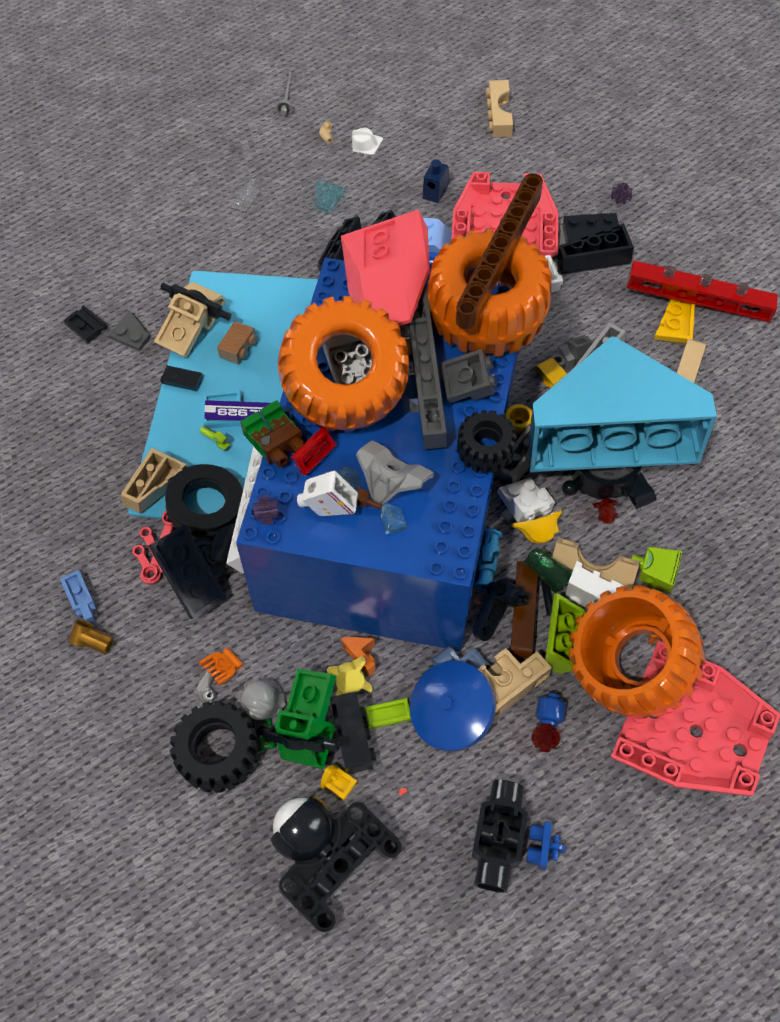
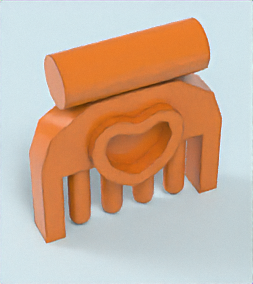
(224, 663)

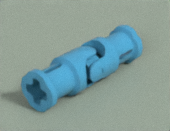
(488, 560)

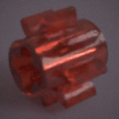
(545, 737)

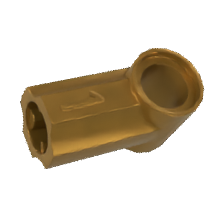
(86, 636)

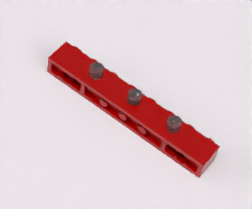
(702, 291)

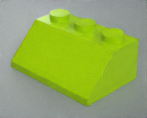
(561, 624)

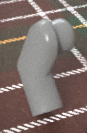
(203, 688)

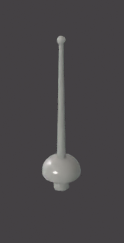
(284, 107)

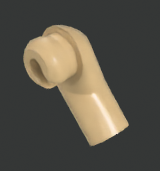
(325, 132)

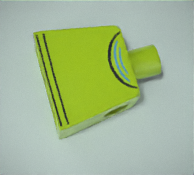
(659, 567)

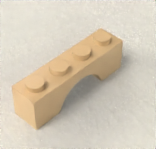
(501, 121)
(621, 570)

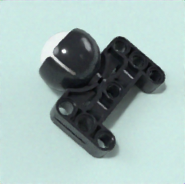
(306, 833)

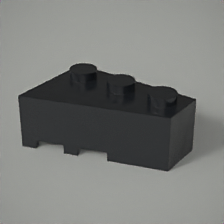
(581, 226)
(352, 733)

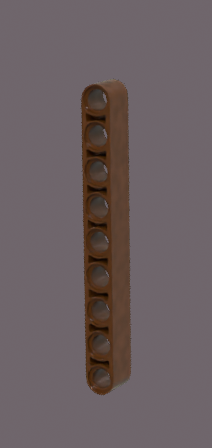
(498, 251)

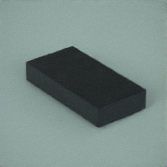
(181, 378)

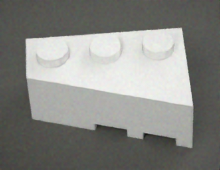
(587, 586)

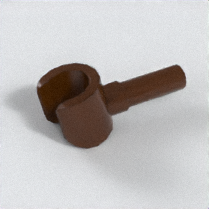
(363, 500)

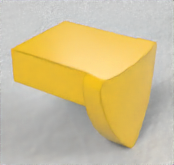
(337, 781)

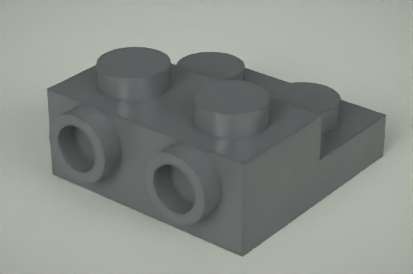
(468, 376)

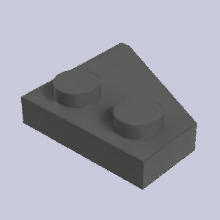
(130, 332)

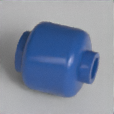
(551, 709)

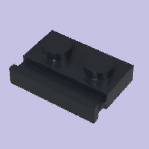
(85, 324)

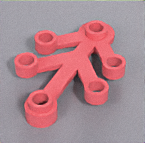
(153, 566)

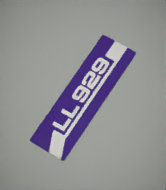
(231, 409)

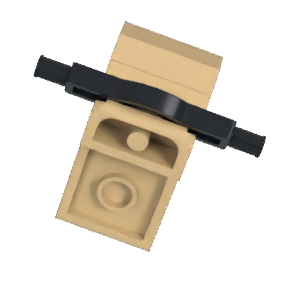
(191, 310)

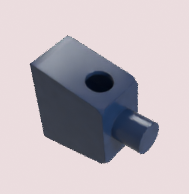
(437, 177)

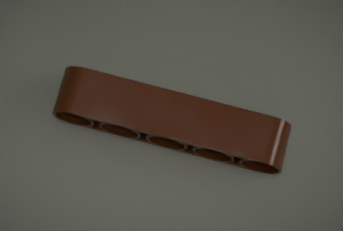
(524, 616)

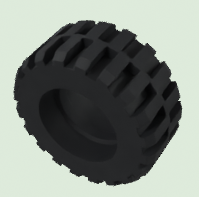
(196, 727)

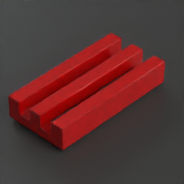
(312, 447)

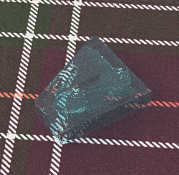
(327, 195)

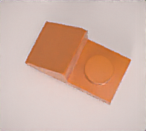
(359, 647)

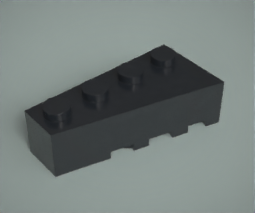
(596, 251)

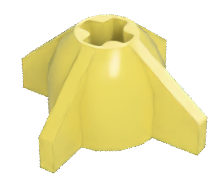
(350, 677)

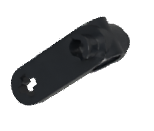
(500, 596)

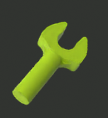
(217, 437)

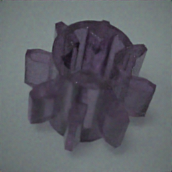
(621, 193)
(265, 510)

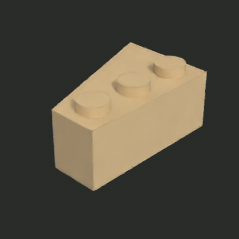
(150, 480)

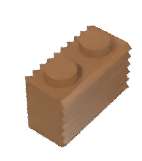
(237, 342)

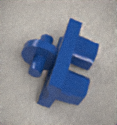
(540, 856)

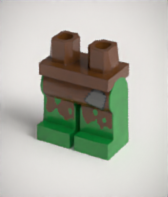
(272, 434)

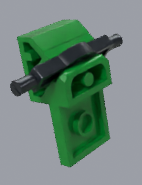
(302, 728)

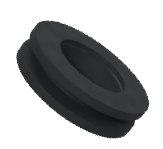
(203, 477)

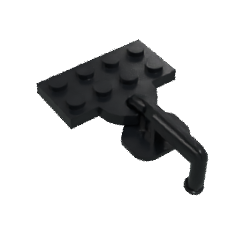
(192, 566)

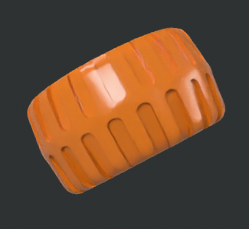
(508, 317)
(337, 404)
(610, 626)

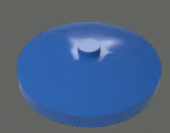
(452, 706)

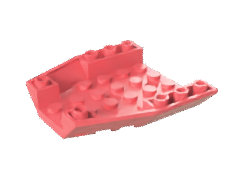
(483, 207)
(726, 716)

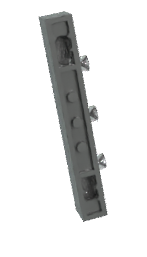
(426, 376)

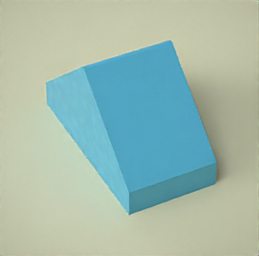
(619, 413)

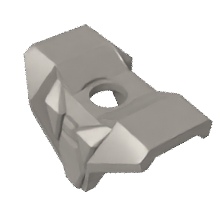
(387, 474)

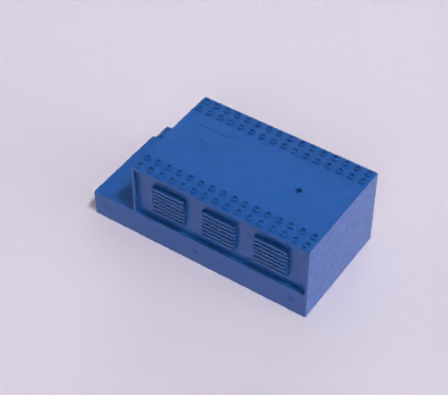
(347, 566)

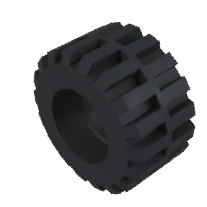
(486, 426)

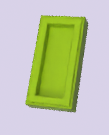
(388, 713)

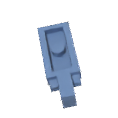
(79, 595)

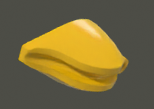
(540, 529)

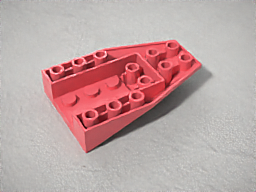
(389, 264)

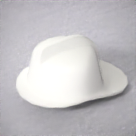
(364, 141)

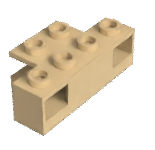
(514, 680)

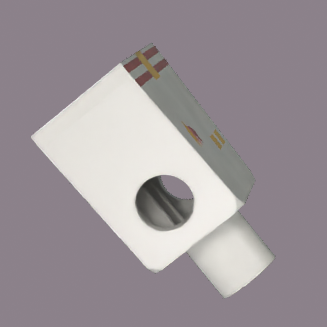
(328, 495)

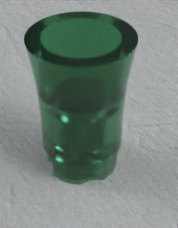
(548, 569)

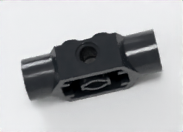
(499, 836)

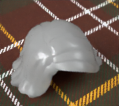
(260, 699)

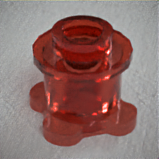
(606, 510)

